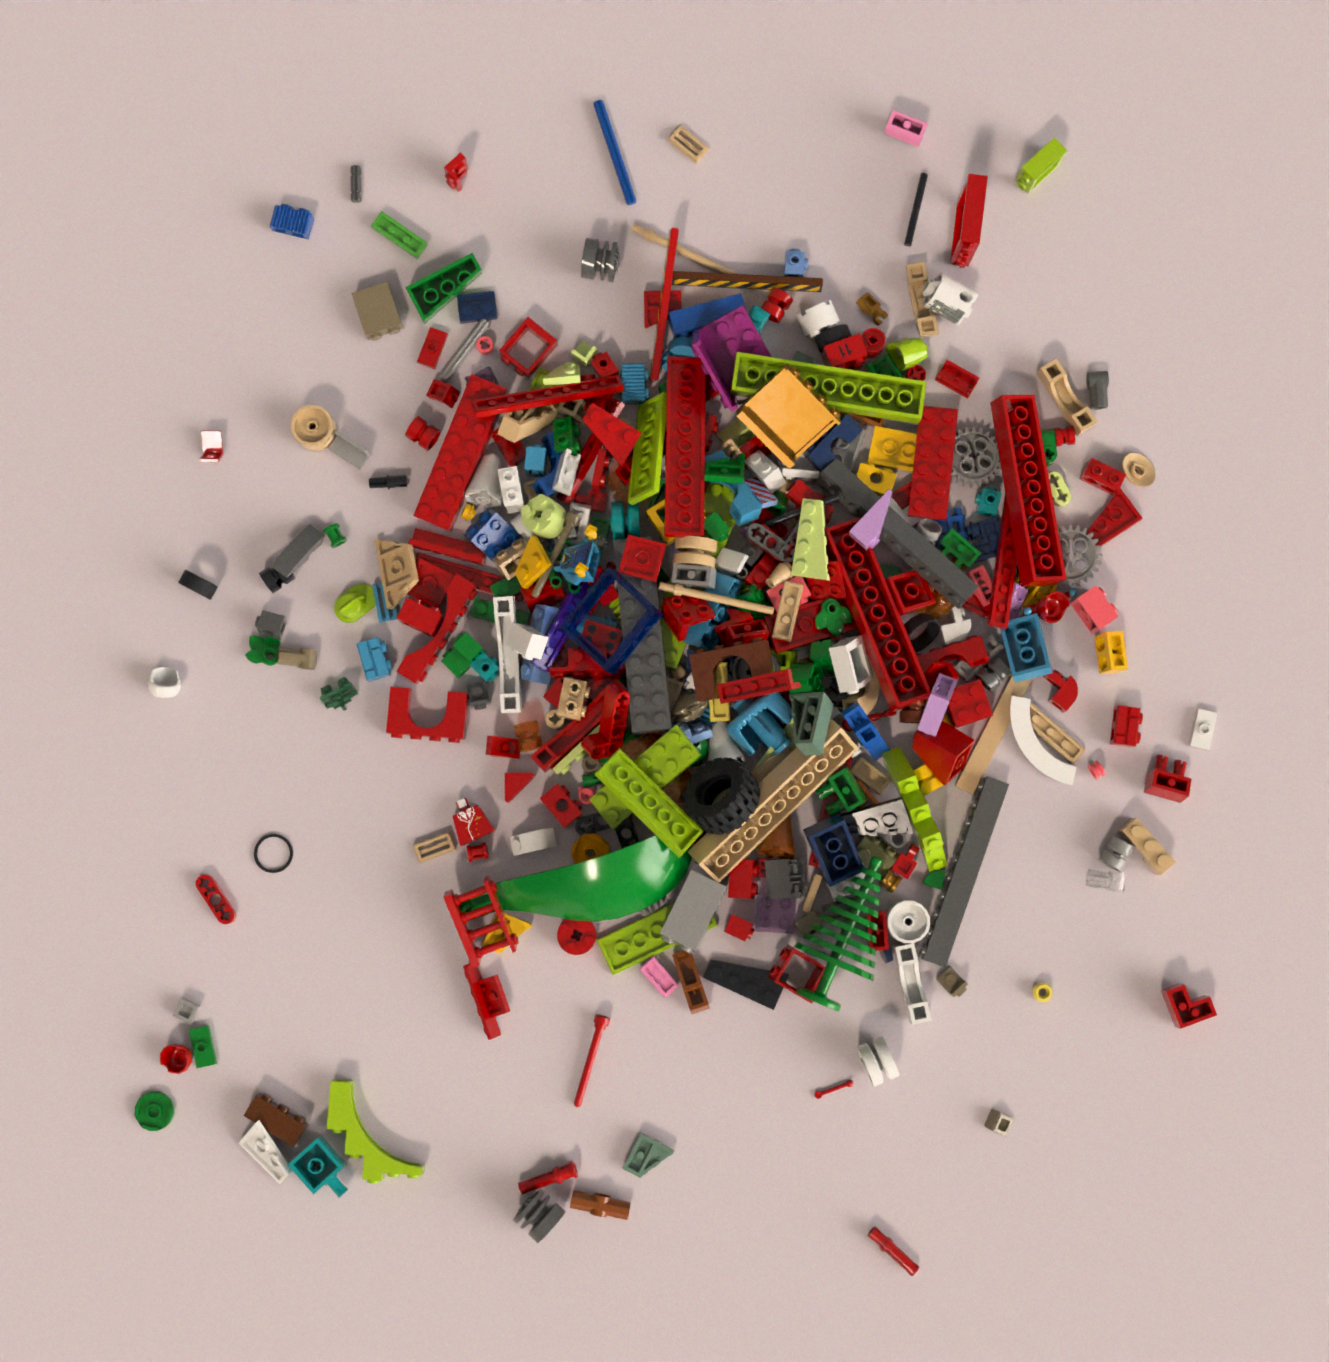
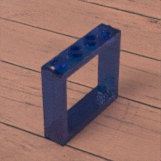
(631, 641)

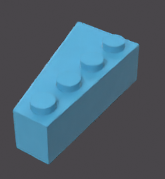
(703, 634)

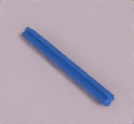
(614, 152)

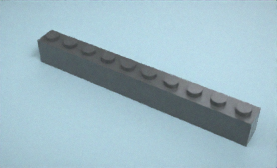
(900, 535)
(965, 871)

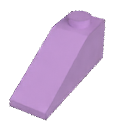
(870, 525)

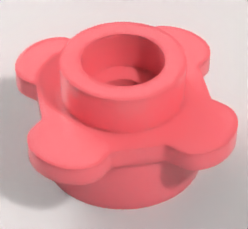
(582, 792)

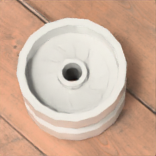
(916, 929)
(877, 1061)

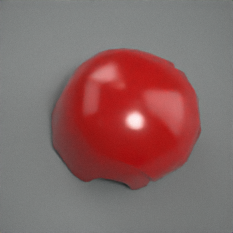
(176, 1058)

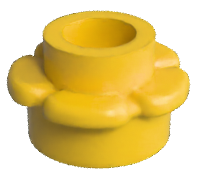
(468, 512)

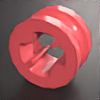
(490, 343)
(1096, 769)

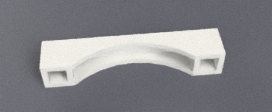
(508, 660)

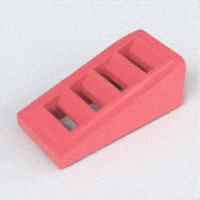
(987, 582)

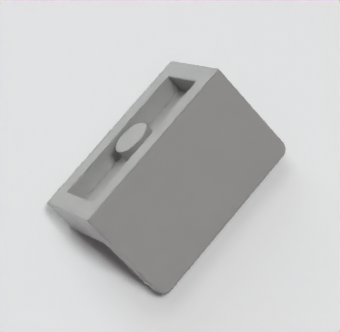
(349, 450)

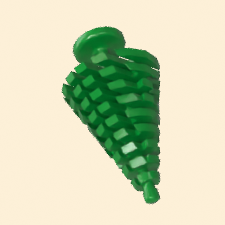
(838, 950)

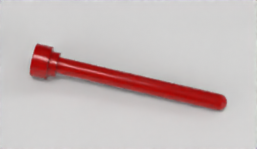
(600, 1024)

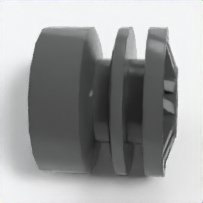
(599, 260)
(539, 1215)

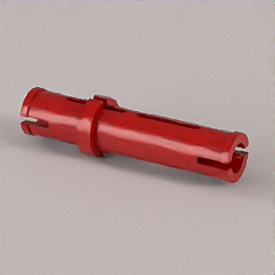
(886, 1244)

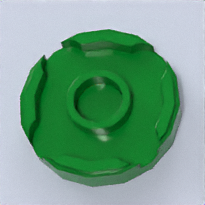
(154, 1111)

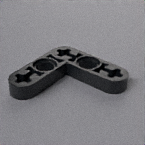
(628, 823)

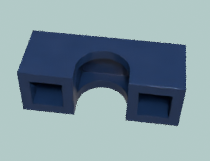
(819, 452)

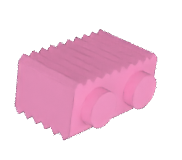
(905, 128)

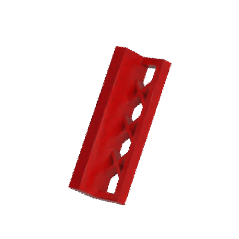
(447, 547)
(756, 686)

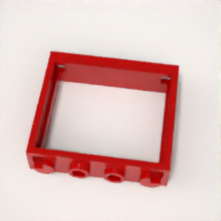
(968, 220)

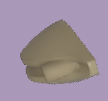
(688, 708)

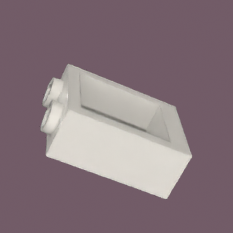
(850, 664)

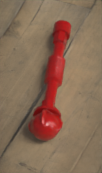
(873, 717)

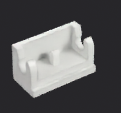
(566, 472)
(584, 512)

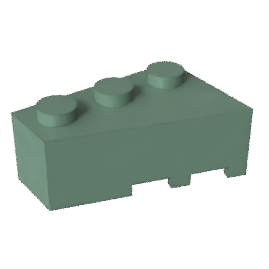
(811, 721)

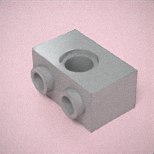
(694, 576)

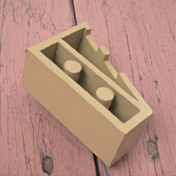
(526, 422)

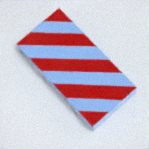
(761, 492)

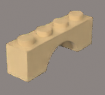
(1057, 385)

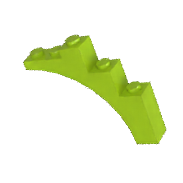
(917, 808)
(358, 1143)

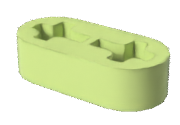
(1061, 486)

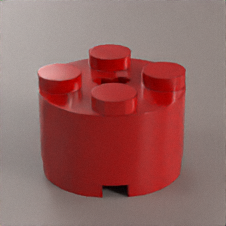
(570, 944)

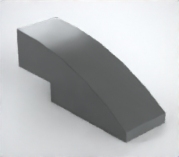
(298, 551)

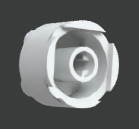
(818, 319)

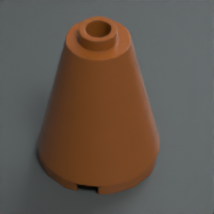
(779, 841)

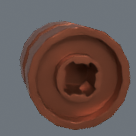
(912, 713)

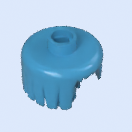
(759, 722)

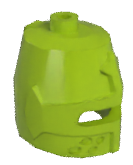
(912, 352)

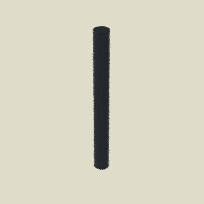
(915, 210)
(795, 513)

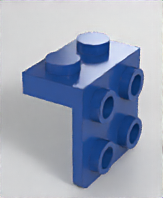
(491, 533)

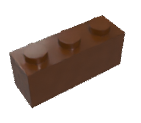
(276, 1119)

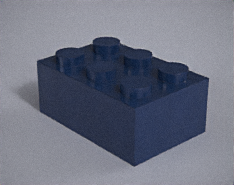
(833, 849)

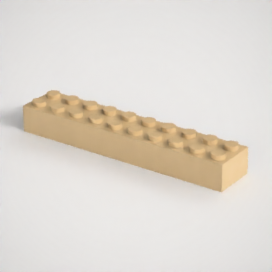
(779, 796)

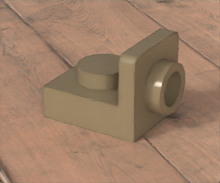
(952, 982)

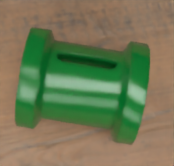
(334, 535)

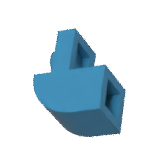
(678, 347)

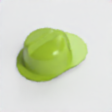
(354, 603)

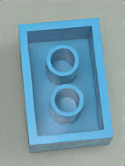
(1026, 648)

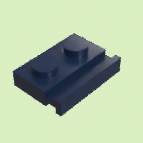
(476, 307)

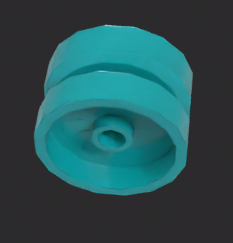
(624, 521)

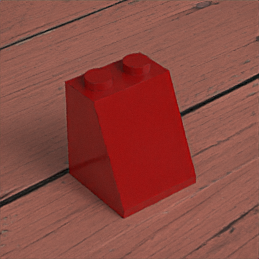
(944, 753)

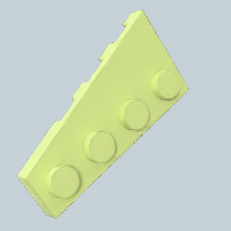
(811, 543)

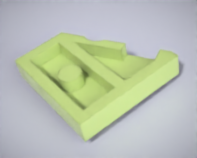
(563, 374)

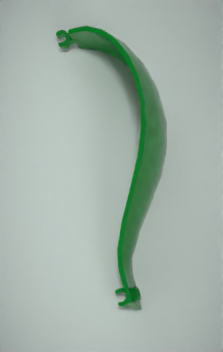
(596, 887)

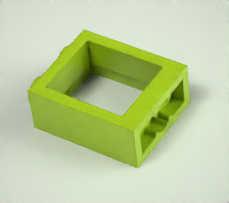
(1040, 165)

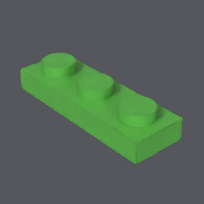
(399, 235)

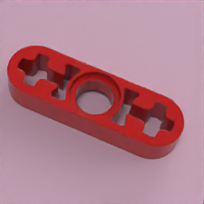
(218, 914)

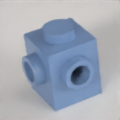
(795, 263)

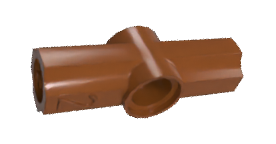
(600, 1205)

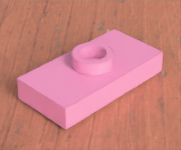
(659, 977)

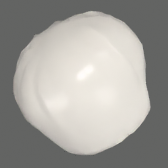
(164, 682)

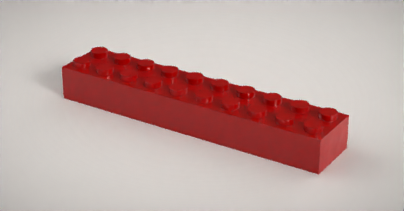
(1028, 490)
(877, 620)

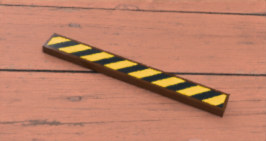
(745, 281)

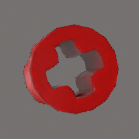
(477, 852)

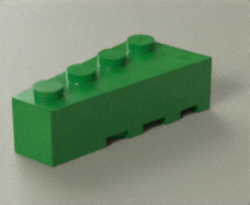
(441, 287)

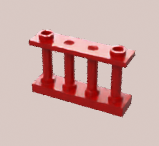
(461, 919)

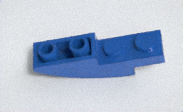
(865, 730)

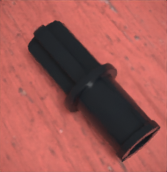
(389, 481)

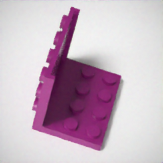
(718, 346)

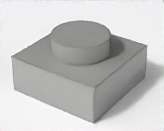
(186, 1010)

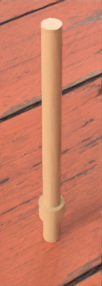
(651, 236)
(679, 590)

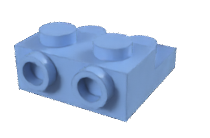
(696, 732)

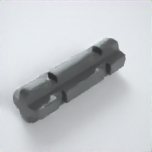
(355, 183)

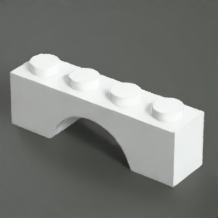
(911, 984)

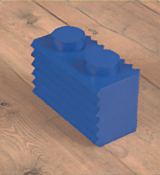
(292, 221)

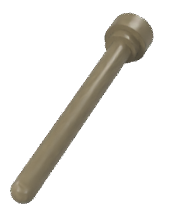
(571, 522)

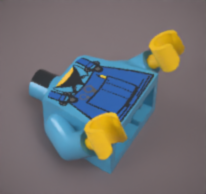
(580, 561)

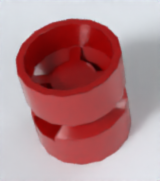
(777, 302)
(873, 341)
(424, 434)

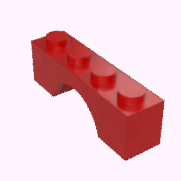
(970, 651)

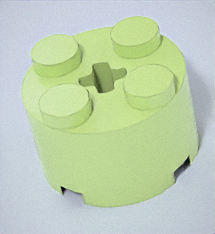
(543, 517)

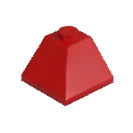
(910, 591)

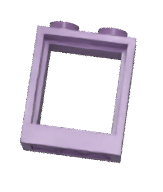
(937, 704)

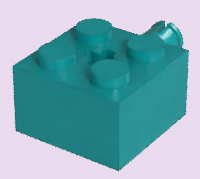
(323, 1175)

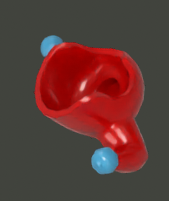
(1051, 606)

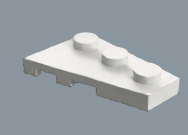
(265, 1152)

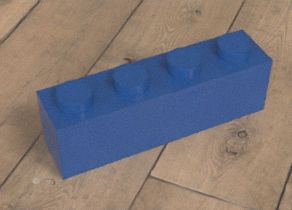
(689, 319)

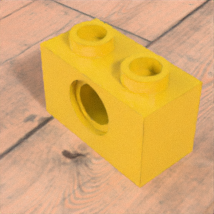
(885, 475)

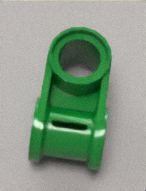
(1049, 445)

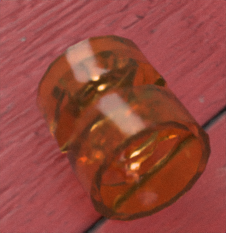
(528, 743)

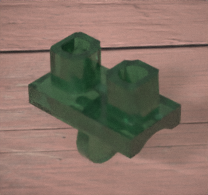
(339, 696)

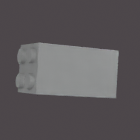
(693, 911)

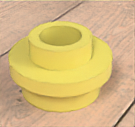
(1048, 992)

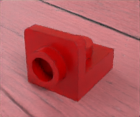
(443, 393)

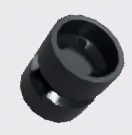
(274, 579)

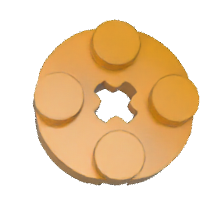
(588, 842)

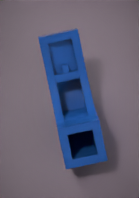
(544, 484)

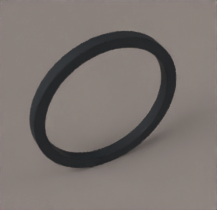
(256, 849)

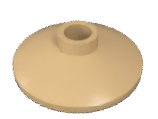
(1138, 470)

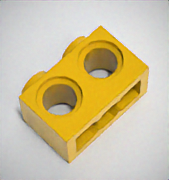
(1111, 652)

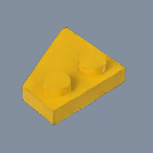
(532, 563)
(516, 925)

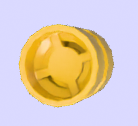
(927, 780)

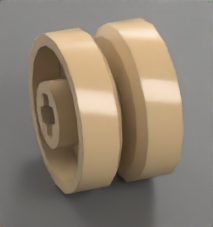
(313, 417)
(695, 551)

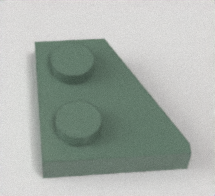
(646, 1155)

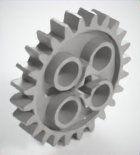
(988, 454)
(1088, 555)

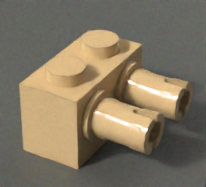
(572, 699)

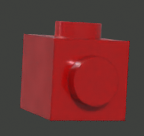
(604, 365)
(739, 928)

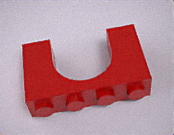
(795, 493)
(451, 727)

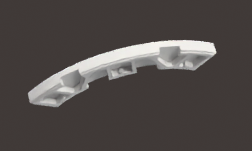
(1030, 745)

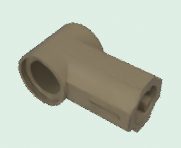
(302, 658)

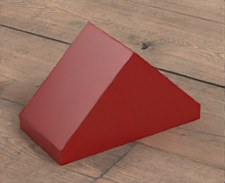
(516, 783)
(881, 933)

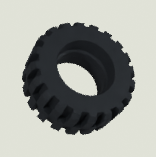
(733, 808)

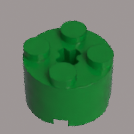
(809, 677)

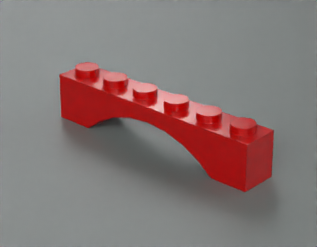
(458, 595)
(571, 735)

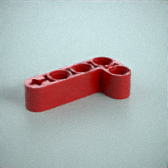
(611, 725)

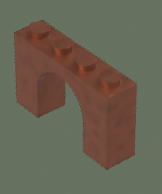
(705, 664)

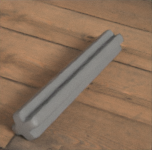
(464, 350)

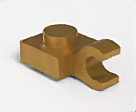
(870, 305)

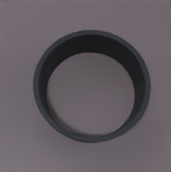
(929, 633)

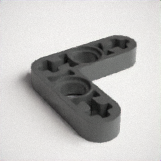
(780, 544)

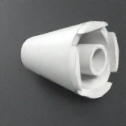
(485, 483)
(722, 745)

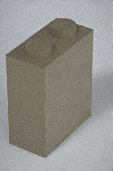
(377, 311)

